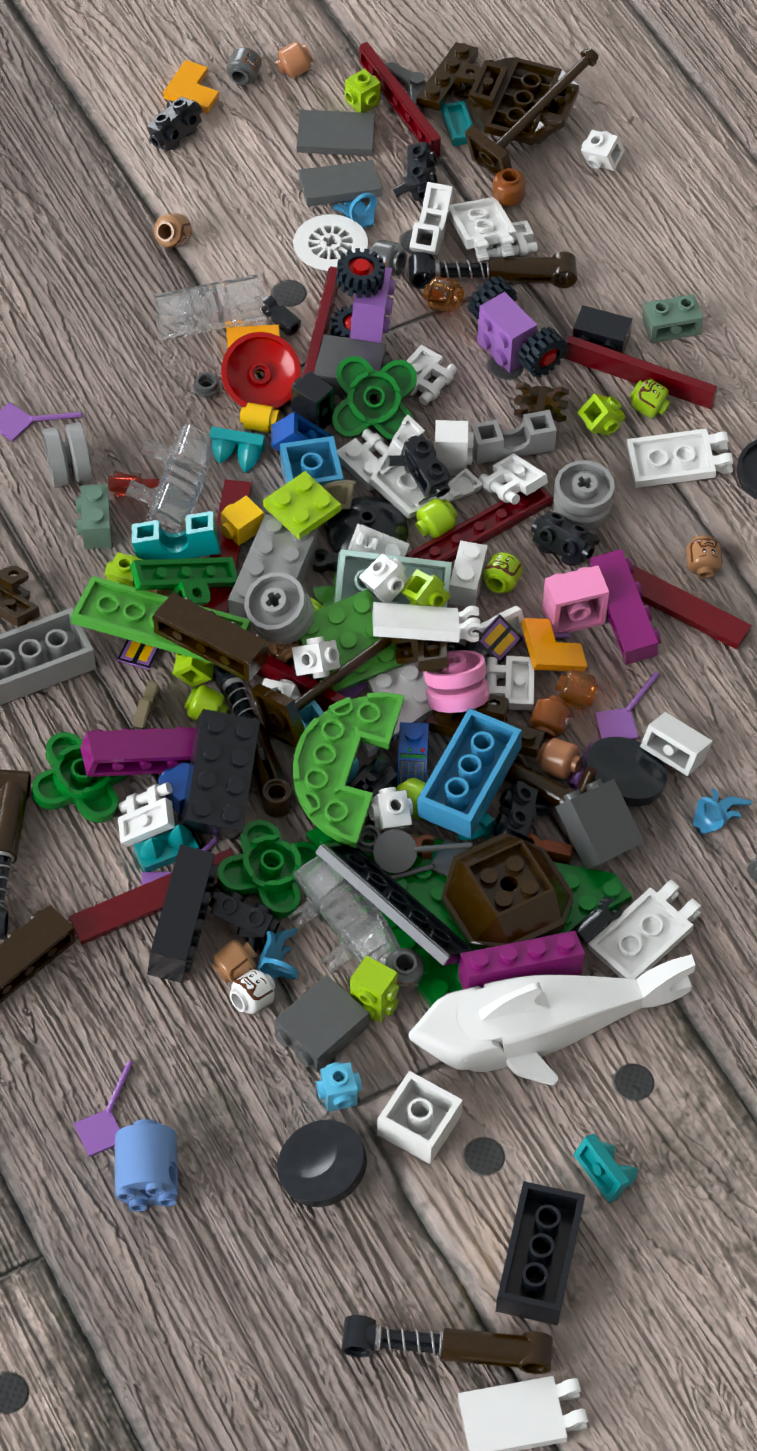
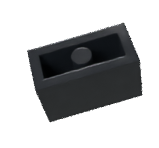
(603, 328)
(313, 399)

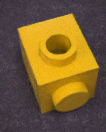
(241, 520)

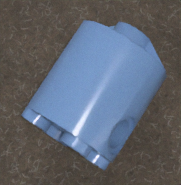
(146, 1165)

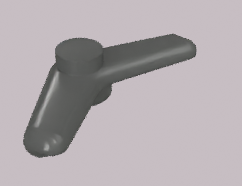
(413, 81)

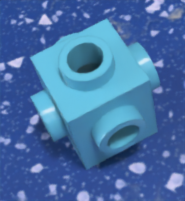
(338, 1086)

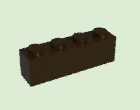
(211, 636)
(33, 948)

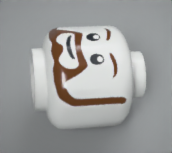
(252, 991)

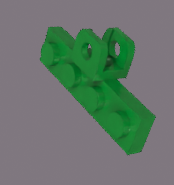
(185, 576)

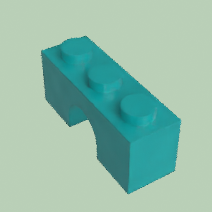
(197, 540)

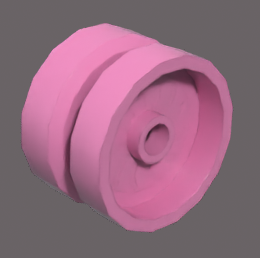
(460, 685)

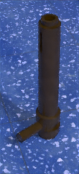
(548, 790)

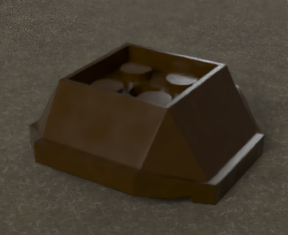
(510, 88)
(499, 917)

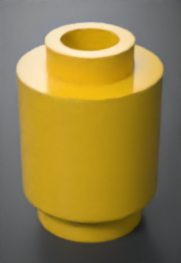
(258, 417)

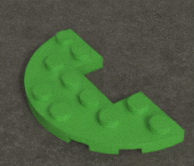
(327, 757)

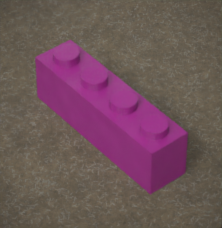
(625, 608)
(136, 750)
(539, 956)

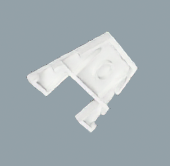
(400, 486)
(407, 682)

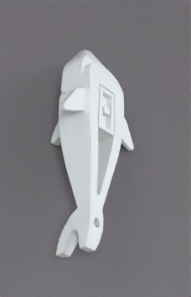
(536, 1015)

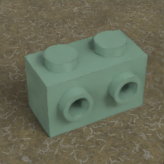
(672, 318)
(95, 519)

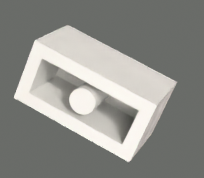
(452, 445)
(467, 574)
(676, 743)

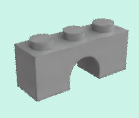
(531, 437)

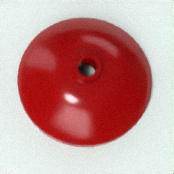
(260, 353)

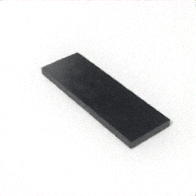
(395, 902)

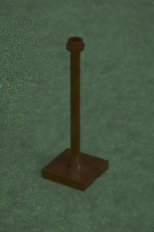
(491, 154)
(281, 712)

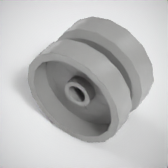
(67, 454)
(584, 493)
(279, 608)

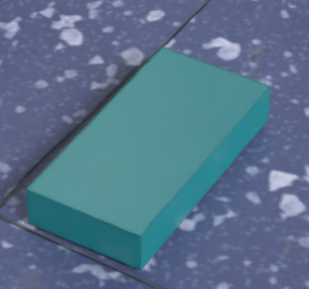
(456, 121)

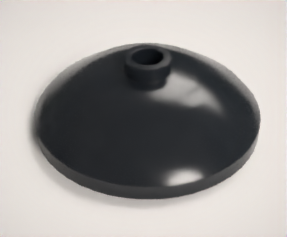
(381, 516)

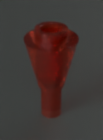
(120, 481)

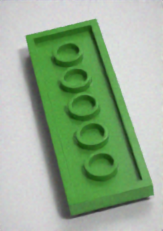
(129, 614)

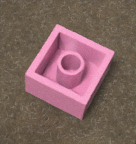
(575, 600)

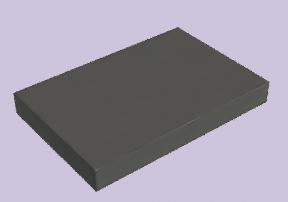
(335, 132)
(339, 182)

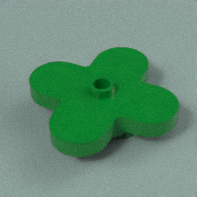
(360, 383)
(69, 784)
(266, 868)

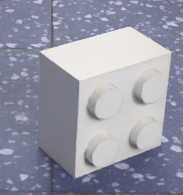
(419, 1117)

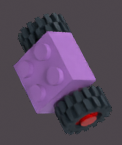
(372, 285)
(511, 333)

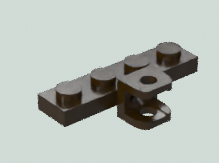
(450, 76)
(16, 607)
(429, 654)
(448, 723)

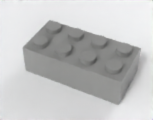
(272, 551)
(42, 655)

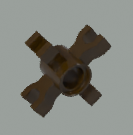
(541, 399)

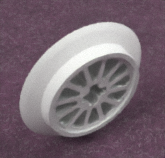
(318, 233)

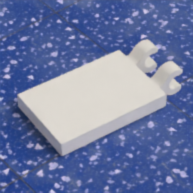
(483, 224)
(678, 457)
(424, 622)
(645, 932)
(520, 1415)

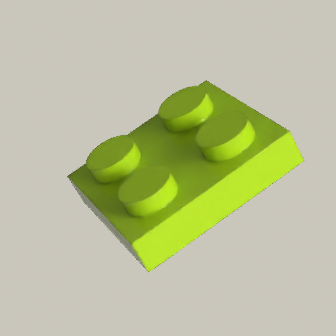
(302, 505)

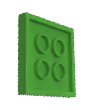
(352, 628)

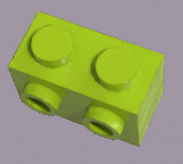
(375, 988)

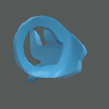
(358, 210)
(713, 815)
(273, 955)

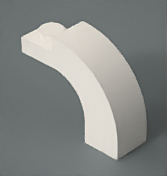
(431, 229)

